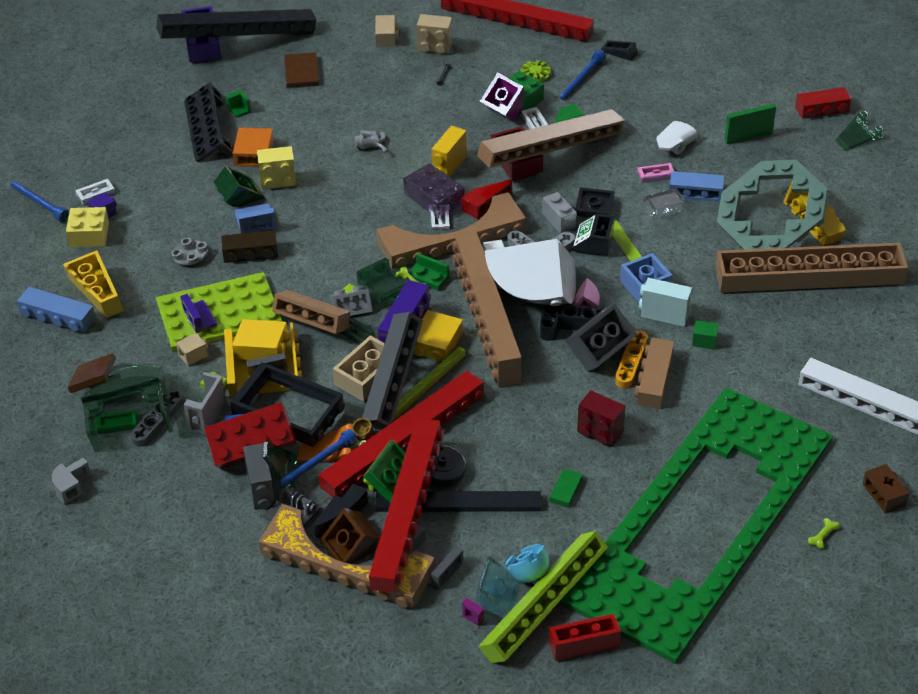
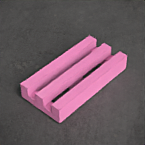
(656, 172)

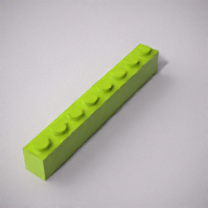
(542, 597)

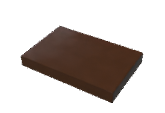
(301, 70)
(91, 373)

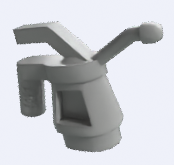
(369, 139)

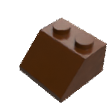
(350, 537)

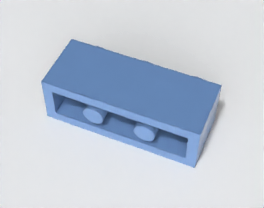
(697, 185)

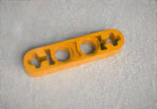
(631, 359)

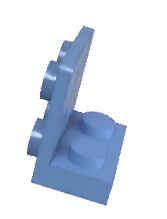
(255, 218)

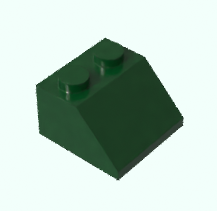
(237, 187)

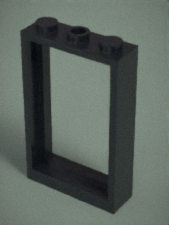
(266, 372)

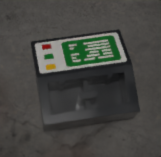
(595, 235)

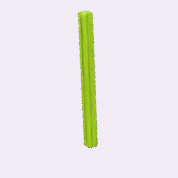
(429, 380)

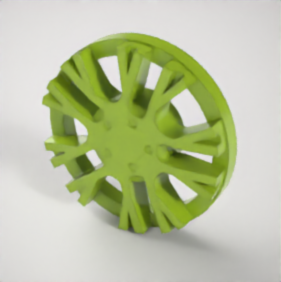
(536, 69)

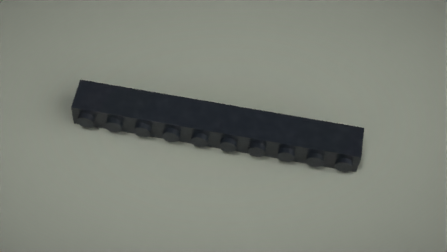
(235, 23)

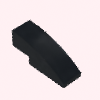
(354, 499)

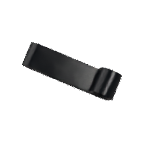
(564, 317)

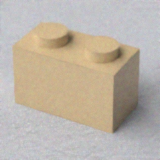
(386, 30)

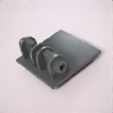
(295, 500)

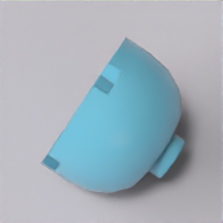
(530, 564)

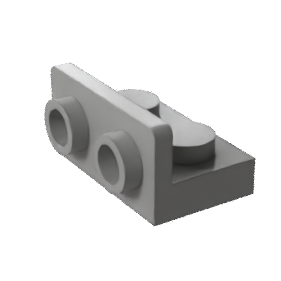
(355, 301)

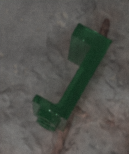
(381, 282)

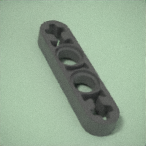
(154, 416)

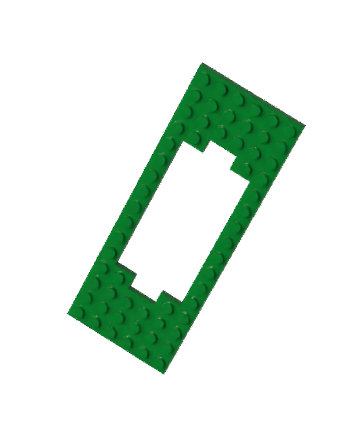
(671, 617)

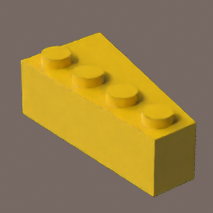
(828, 232)
(94, 282)

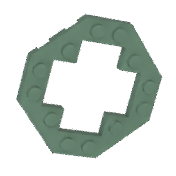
(749, 185)

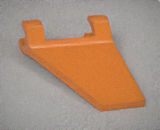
(307, 452)

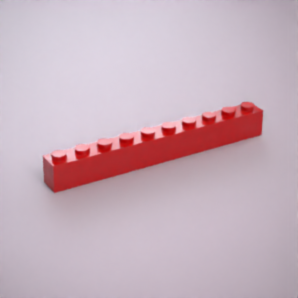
(525, 16)
(439, 406)
(406, 506)

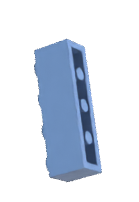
(56, 309)

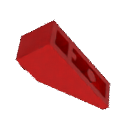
(479, 199)

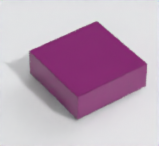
(473, 612)

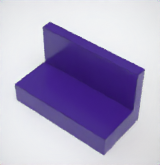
(197, 314)

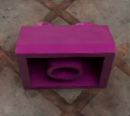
(504, 97)

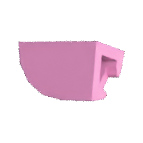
(587, 295)

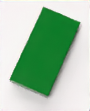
(116, 422)
(566, 487)

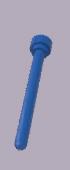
(597, 58)
(60, 213)
(347, 439)

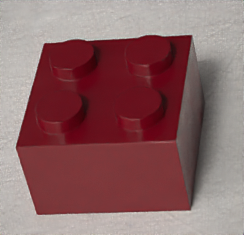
(601, 418)

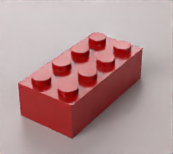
(253, 428)

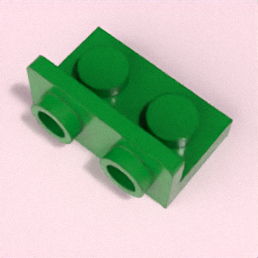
(430, 271)

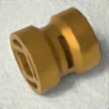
(363, 429)

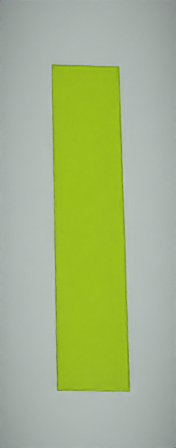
(625, 243)

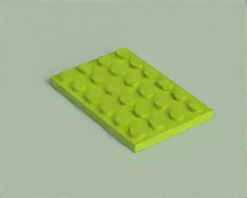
(228, 303)

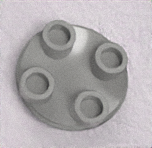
(190, 252)

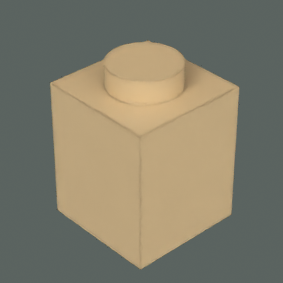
(192, 349)

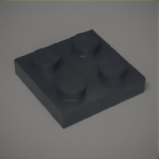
(594, 201)

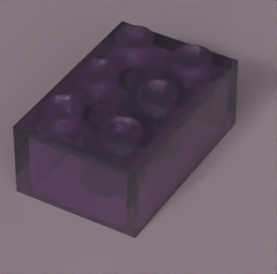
(433, 190)

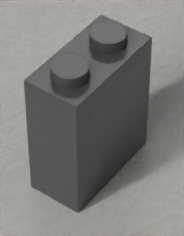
(259, 477)

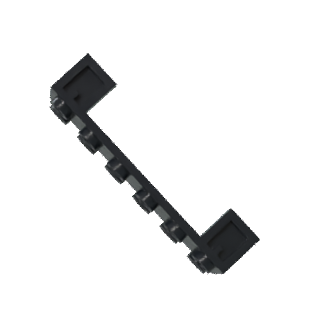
(205, 123)

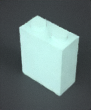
(665, 301)

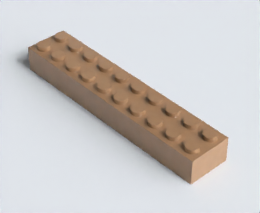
(811, 267)
(487, 309)

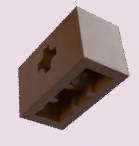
(885, 488)

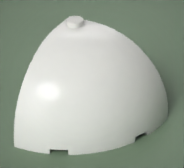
(535, 272)

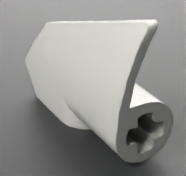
(676, 137)

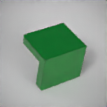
(238, 103)
(705, 334)

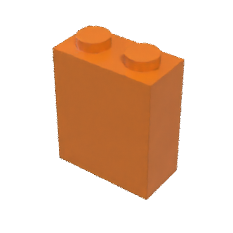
(247, 144)

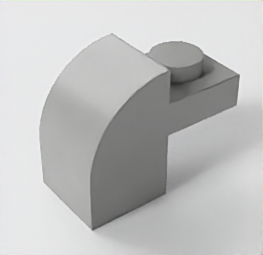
(67, 480)

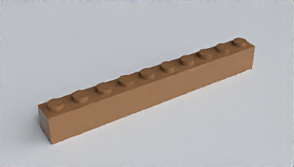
(550, 138)

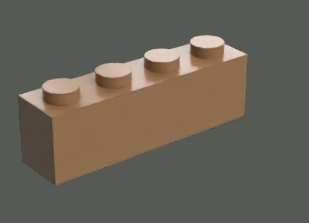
(311, 311)
(654, 373)

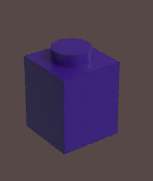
(104, 200)

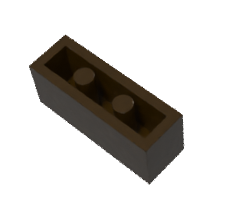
(249, 246)

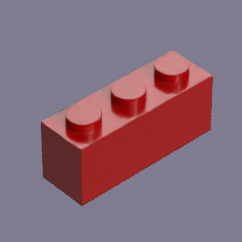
(823, 102)
(584, 637)

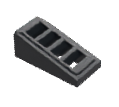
(620, 49)

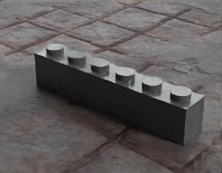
(392, 369)

